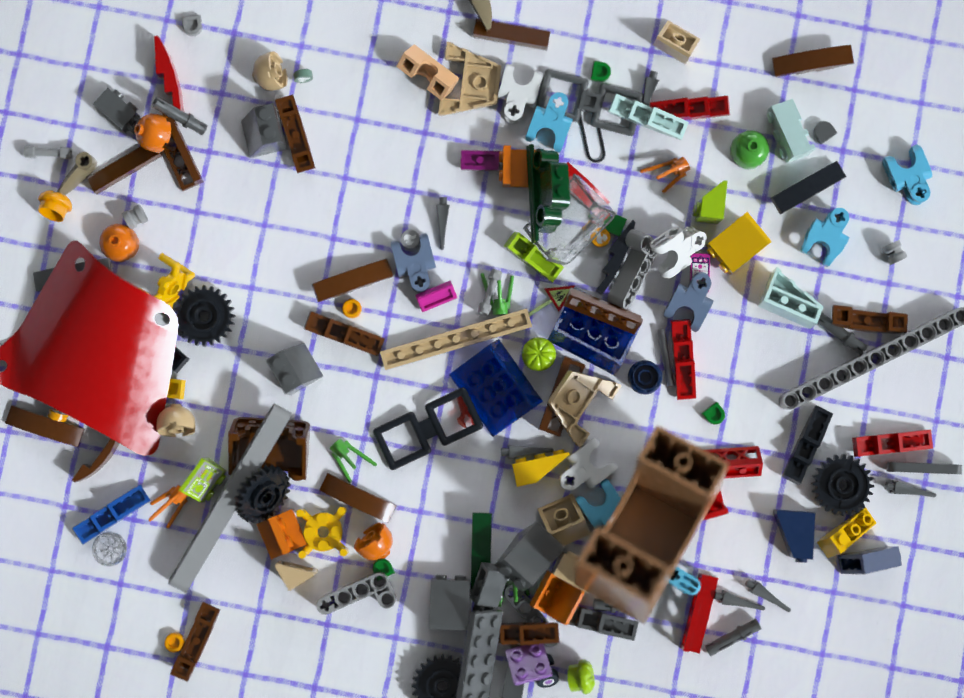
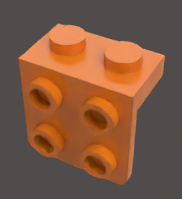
(514, 167)
(557, 598)

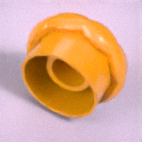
(54, 205)

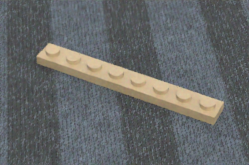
(456, 339)

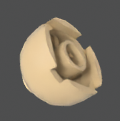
(269, 73)
(175, 420)

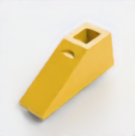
(531, 471)
(846, 533)

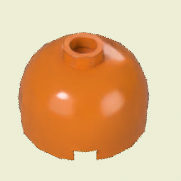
(153, 132)
(119, 242)
(375, 543)

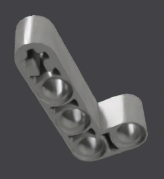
(633, 270)
(355, 596)

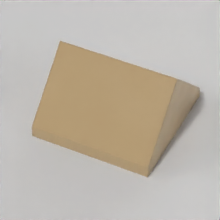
(676, 42)
(294, 574)

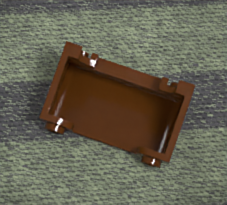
(288, 452)

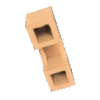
(417, 62)

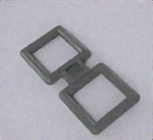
(590, 101)

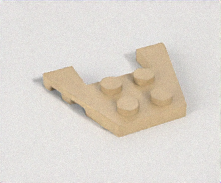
(479, 82)
(573, 398)

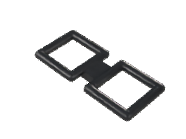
(428, 428)

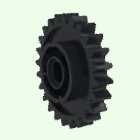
(214, 326)
(856, 484)
(262, 494)
(433, 673)

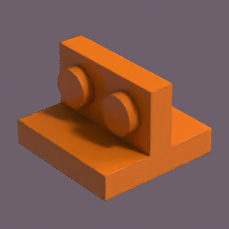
(281, 534)

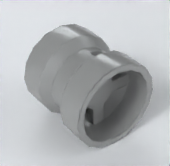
(135, 216)
(894, 252)

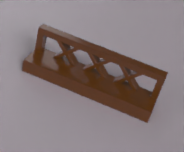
(185, 154)
(603, 311)
(547, 416)

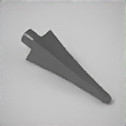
(650, 86)
(442, 211)
(517, 451)
(900, 488)
(759, 590)
(730, 599)

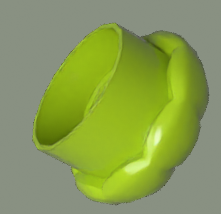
(538, 354)
(581, 677)

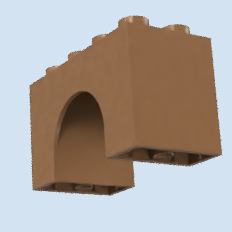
(652, 525)

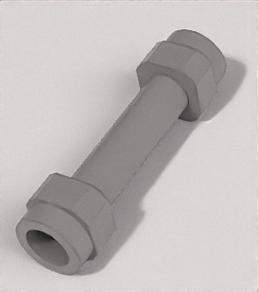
(32, 152)
(485, 307)

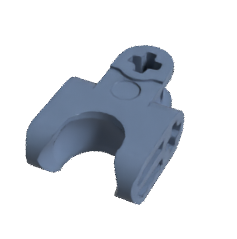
(416, 265)
(692, 297)

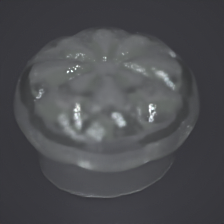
(109, 548)

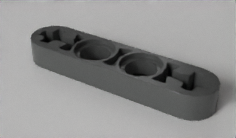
(924, 468)
(533, 613)

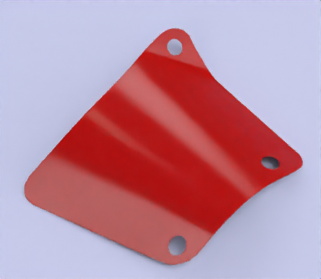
(95, 351)

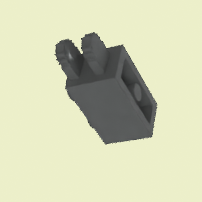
(115, 109)
(488, 587)

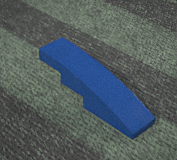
(111, 514)

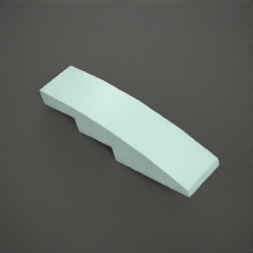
(648, 117)

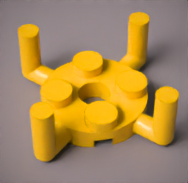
(173, 282)
(320, 543)

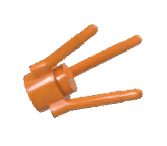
(677, 167)
(175, 497)

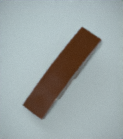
(813, 60)
(352, 280)
(344, 333)
(529, 633)

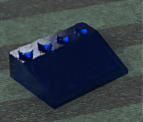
(592, 339)
(496, 387)

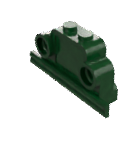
(547, 190)

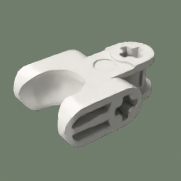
(518, 95)
(680, 246)
(583, 470)

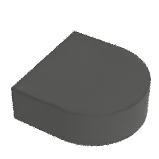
(824, 131)

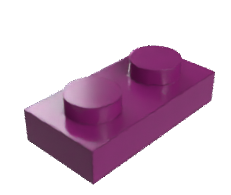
(479, 160)

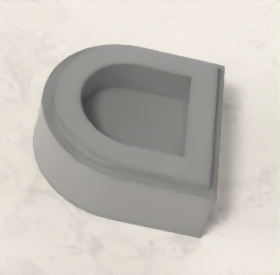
(192, 25)

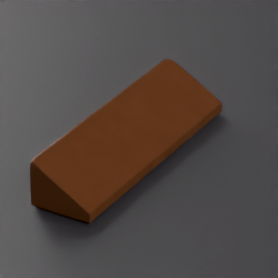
(512, 35)
(121, 169)

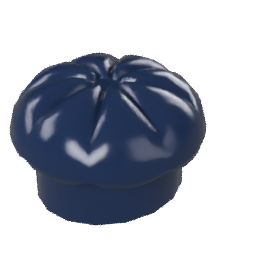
(644, 377)

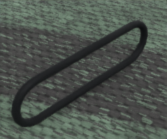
(586, 145)

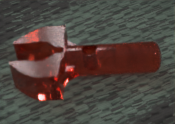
(464, 411)

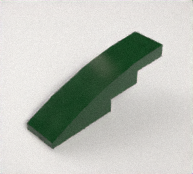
(480, 542)

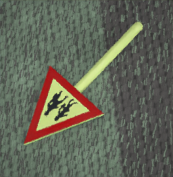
(557, 296)

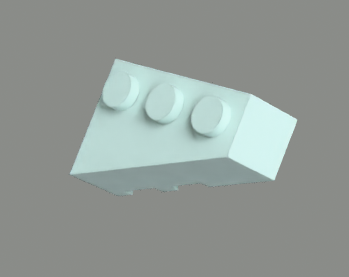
(789, 131)
(789, 301)

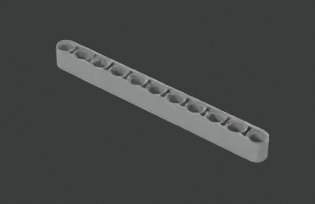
(865, 359)
(224, 505)

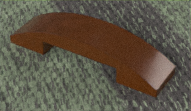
(295, 133)
(869, 321)
(44, 426)
(87, 471)
(357, 498)
(195, 641)

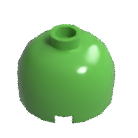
(749, 149)

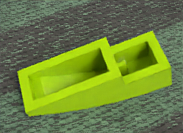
(530, 254)

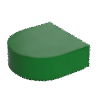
(600, 72)
(616, 225)
(714, 414)
(383, 565)

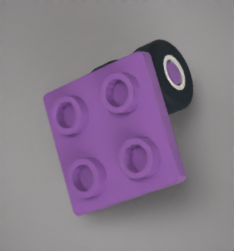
(531, 664)

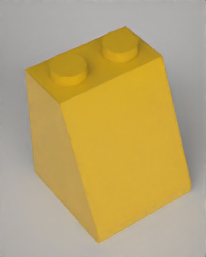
(738, 243)

